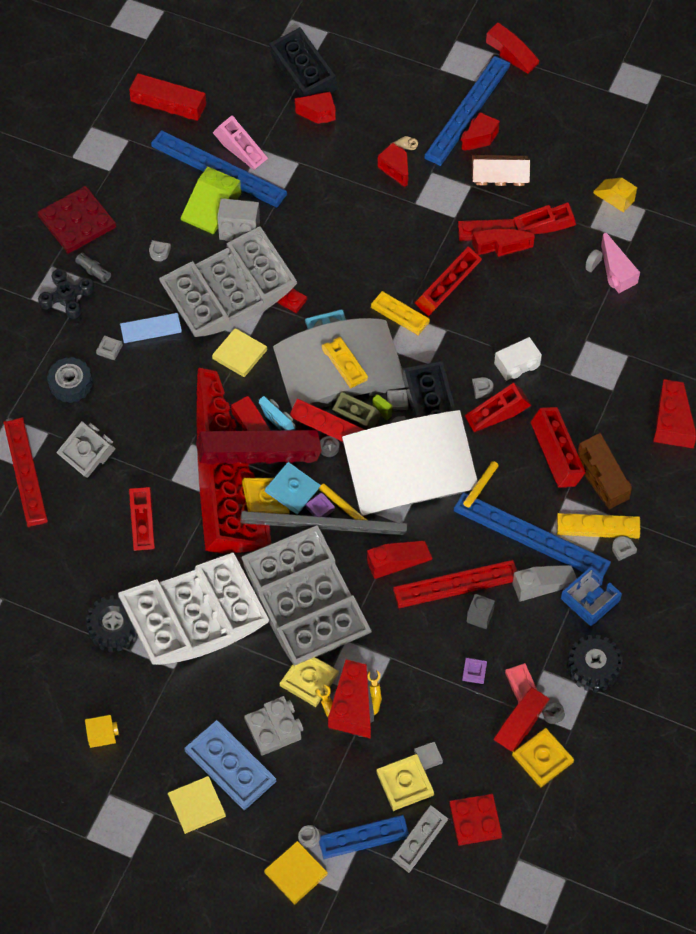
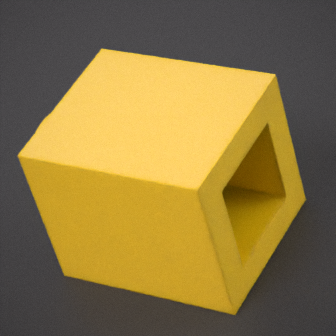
(101, 731)

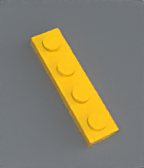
(598, 525)

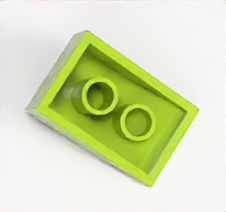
(206, 197)

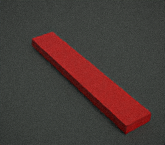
(25, 472)
(454, 584)

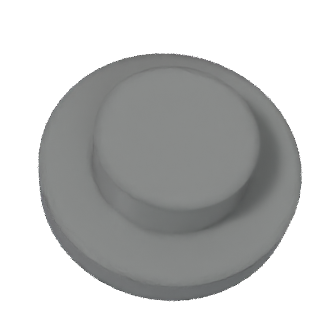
(309, 836)

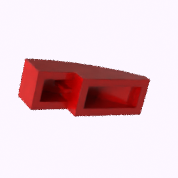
(511, 48)
(546, 219)
(502, 241)
(248, 415)
(522, 719)

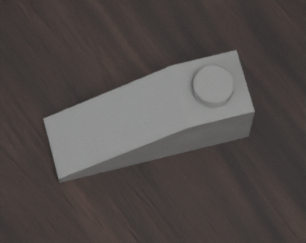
(542, 580)

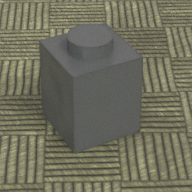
(480, 611)

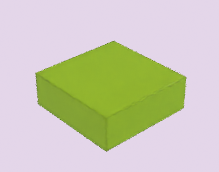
(382, 406)

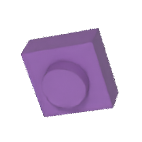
(320, 506)
(474, 670)

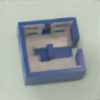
(589, 598)

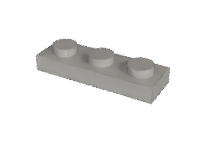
(419, 839)

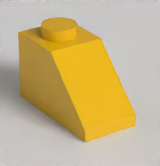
(617, 193)

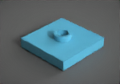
(292, 488)

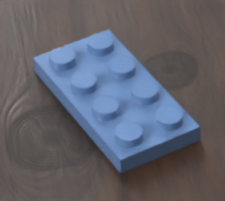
(230, 765)

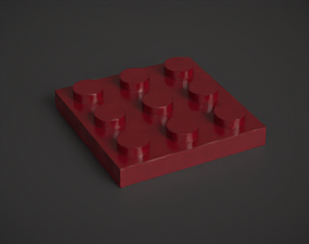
(76, 219)

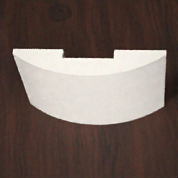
(410, 462)
(194, 611)

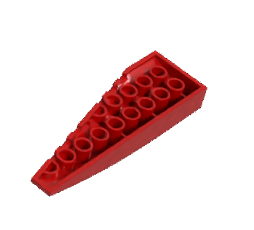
(221, 483)

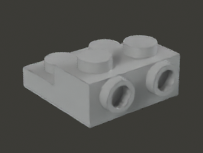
(86, 448)
(274, 726)

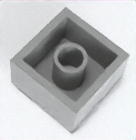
(237, 218)

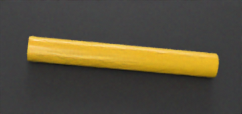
(480, 484)
(341, 503)

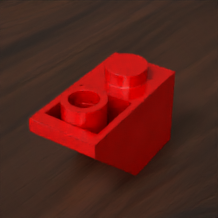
(480, 132)

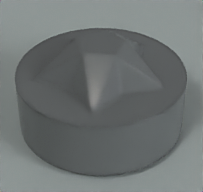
(329, 446)
(553, 713)

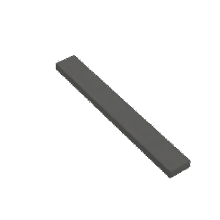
(323, 523)

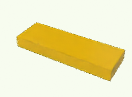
(400, 313)

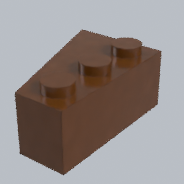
(603, 471)

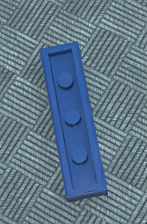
(363, 837)

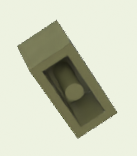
(356, 411)

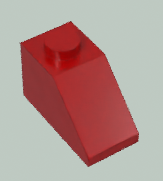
(316, 107)
(394, 163)

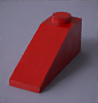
(498, 408)
(142, 518)
(396, 557)

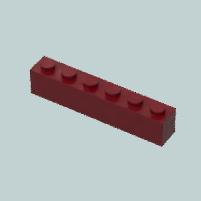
(258, 446)

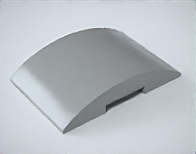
(229, 284)
(314, 378)
(305, 595)

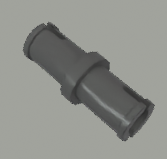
(93, 267)

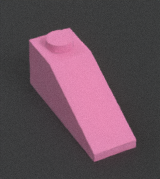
(240, 143)
(619, 269)

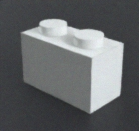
(517, 359)

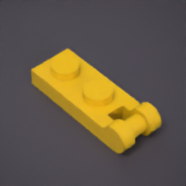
(345, 362)

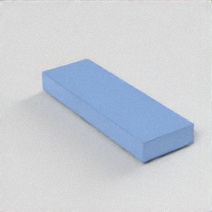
(150, 328)

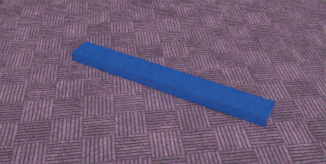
(467, 111)
(200, 159)
(531, 536)

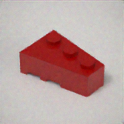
(674, 416)
(351, 701)

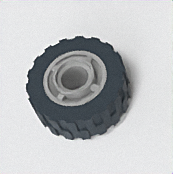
(70, 390)

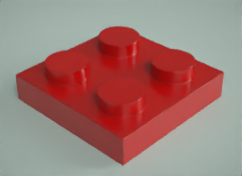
(475, 819)

